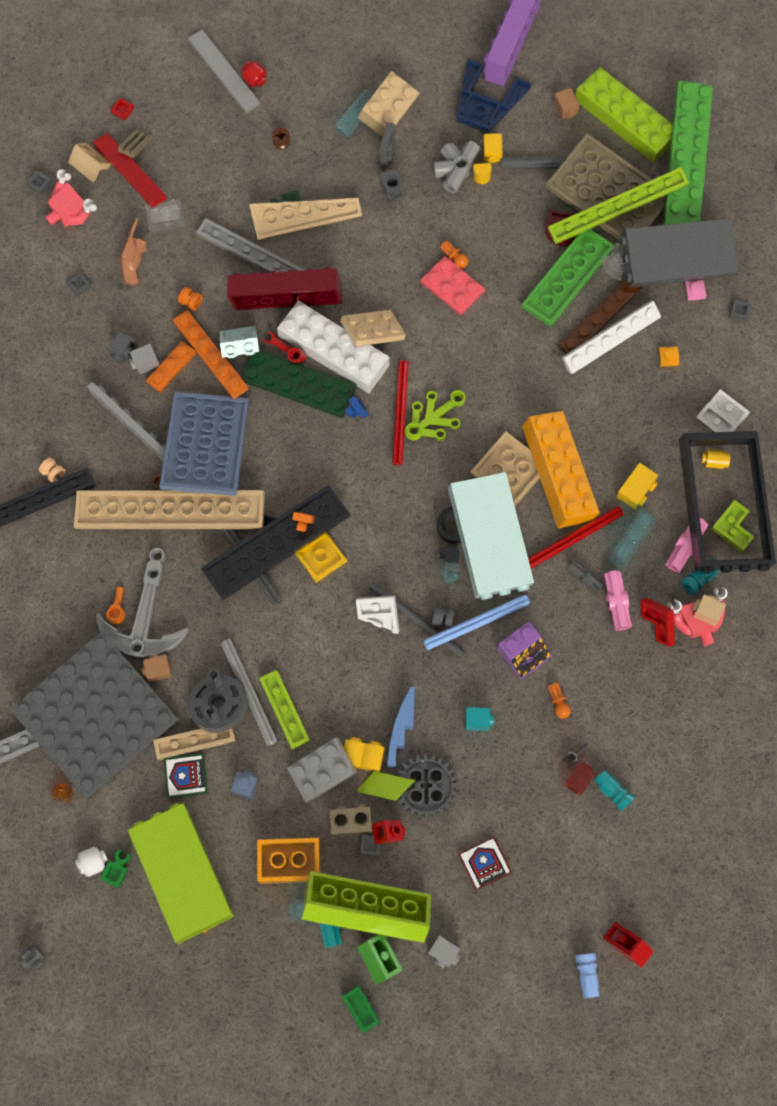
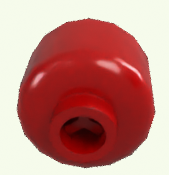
(254, 74)

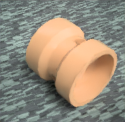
(51, 469)

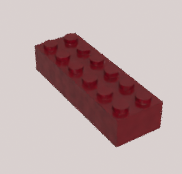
(285, 288)

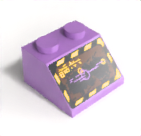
(524, 650)

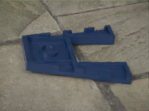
(483, 111)

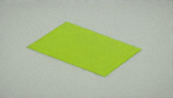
(385, 785)

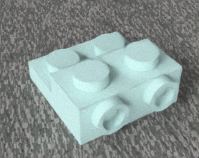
(239, 341)

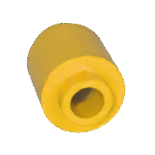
(715, 458)

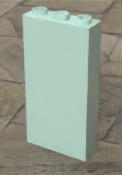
(490, 536)

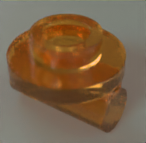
(62, 793)

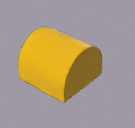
(482, 173)

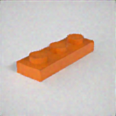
(171, 367)

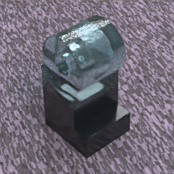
(451, 570)

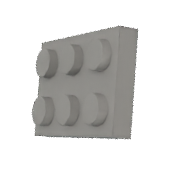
(321, 770)

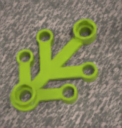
(433, 417)

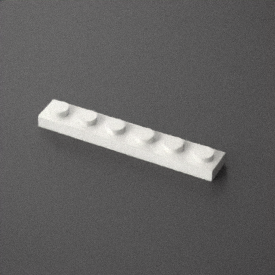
(611, 337)

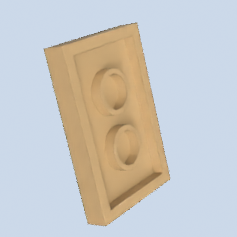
(373, 328)

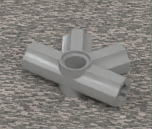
(454, 160)

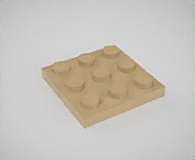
(513, 458)

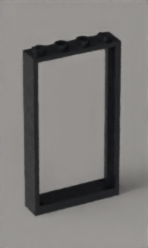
(727, 438)

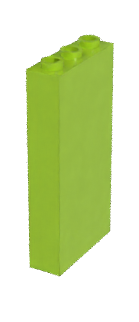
(180, 873)

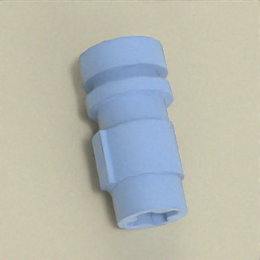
(588, 976)

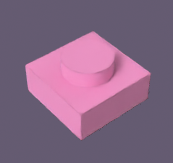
(695, 290)

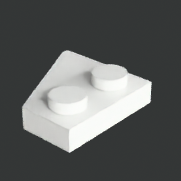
(379, 611)

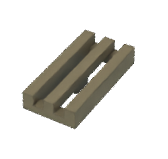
(131, 143)

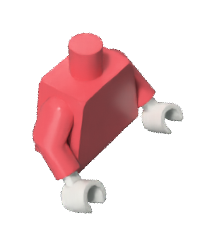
(67, 204)
(692, 626)

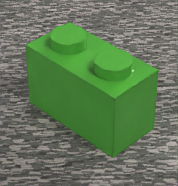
(379, 958)

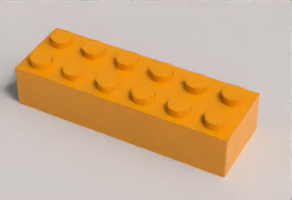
(560, 469)

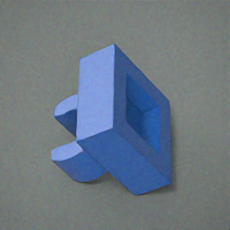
(357, 408)

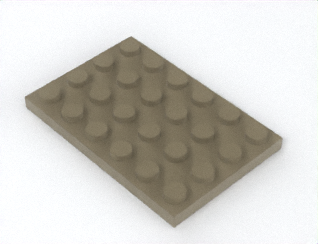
(596, 175)

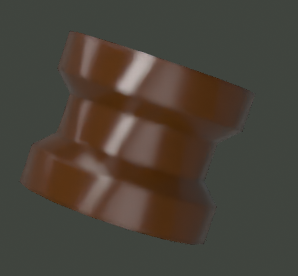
(284, 140)

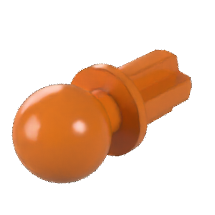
(459, 259)
(562, 710)

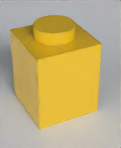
(492, 147)

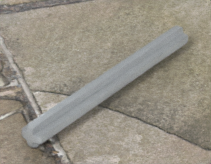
(253, 701)

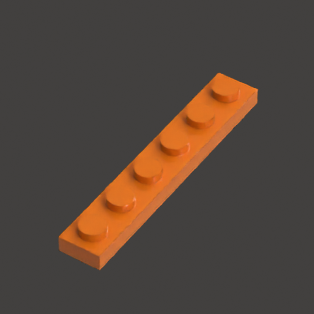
(210, 354)

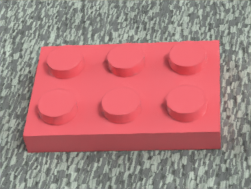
(452, 285)

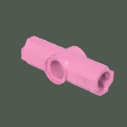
(683, 549)
(618, 600)

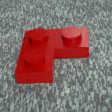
(662, 618)

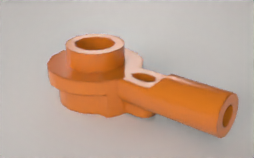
(116, 614)

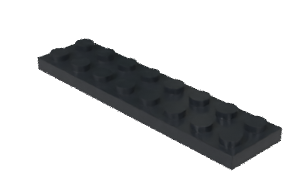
(274, 543)

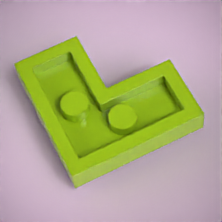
(729, 528)

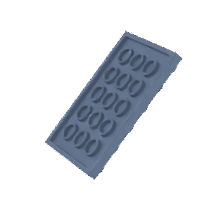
(204, 444)

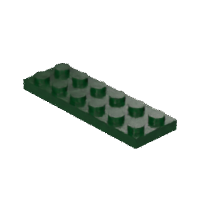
(299, 383)

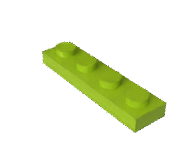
(284, 709)

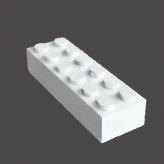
(333, 347)

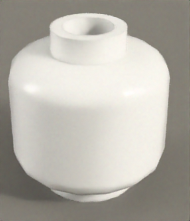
(91, 861)

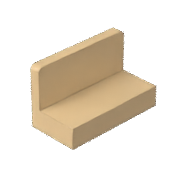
(88, 161)

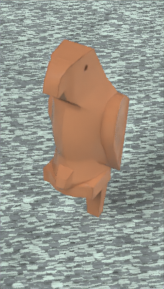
(131, 257)

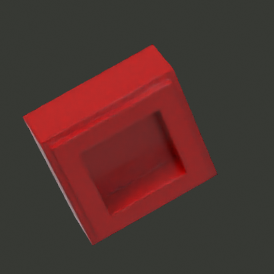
(122, 109)

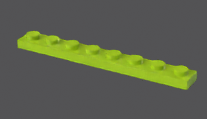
(618, 205)

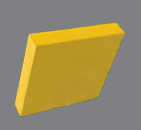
(321, 557)

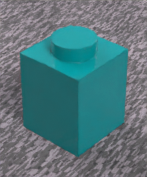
(478, 719)

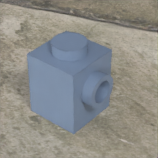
(245, 784)

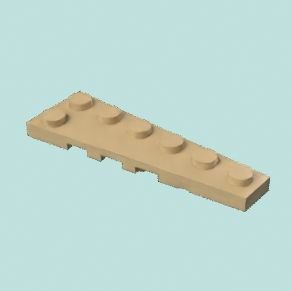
(289, 217)

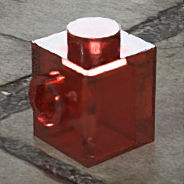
(579, 778)

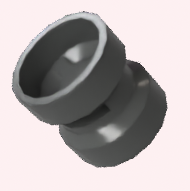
(439, 616)

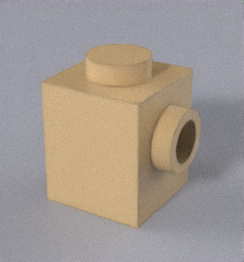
(709, 609)

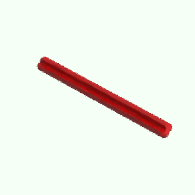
(400, 413)
(575, 536)

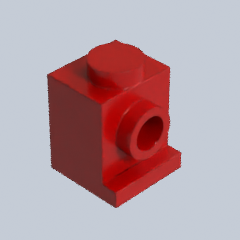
(392, 831)

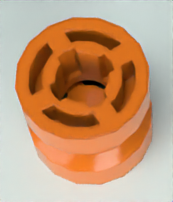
(189, 298)

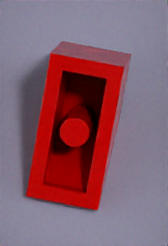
(628, 944)

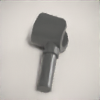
(574, 756)

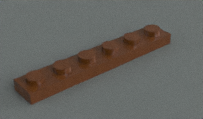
(599, 316)

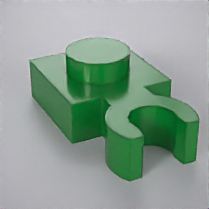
(115, 872)

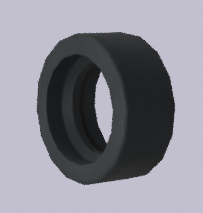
(440, 527)

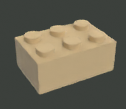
(388, 103)

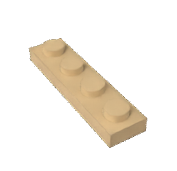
(191, 742)

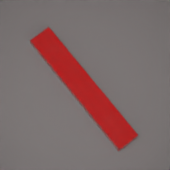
(130, 171)

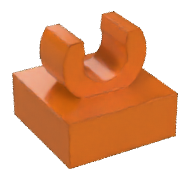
(303, 519)

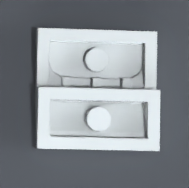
(723, 413)

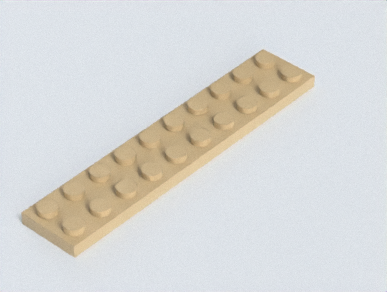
(168, 510)

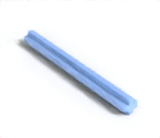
(476, 622)

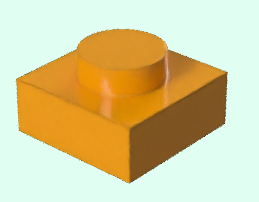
(669, 356)

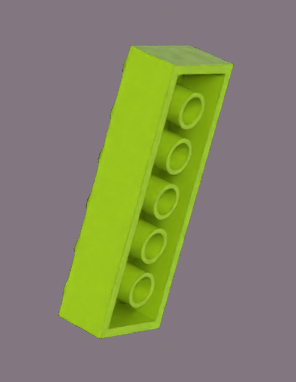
(625, 114)
(367, 907)

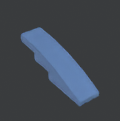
(403, 721)

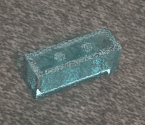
(632, 539)

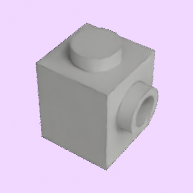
(144, 359)
(444, 953)

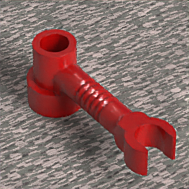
(293, 353)

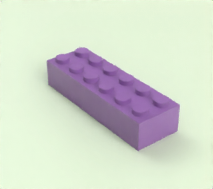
(509, 40)

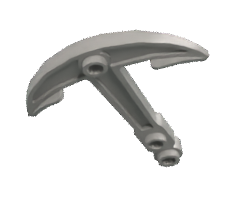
(141, 626)

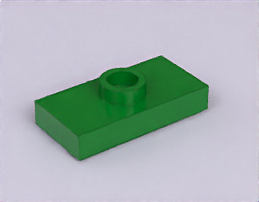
(360, 1009)

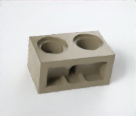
(351, 827)

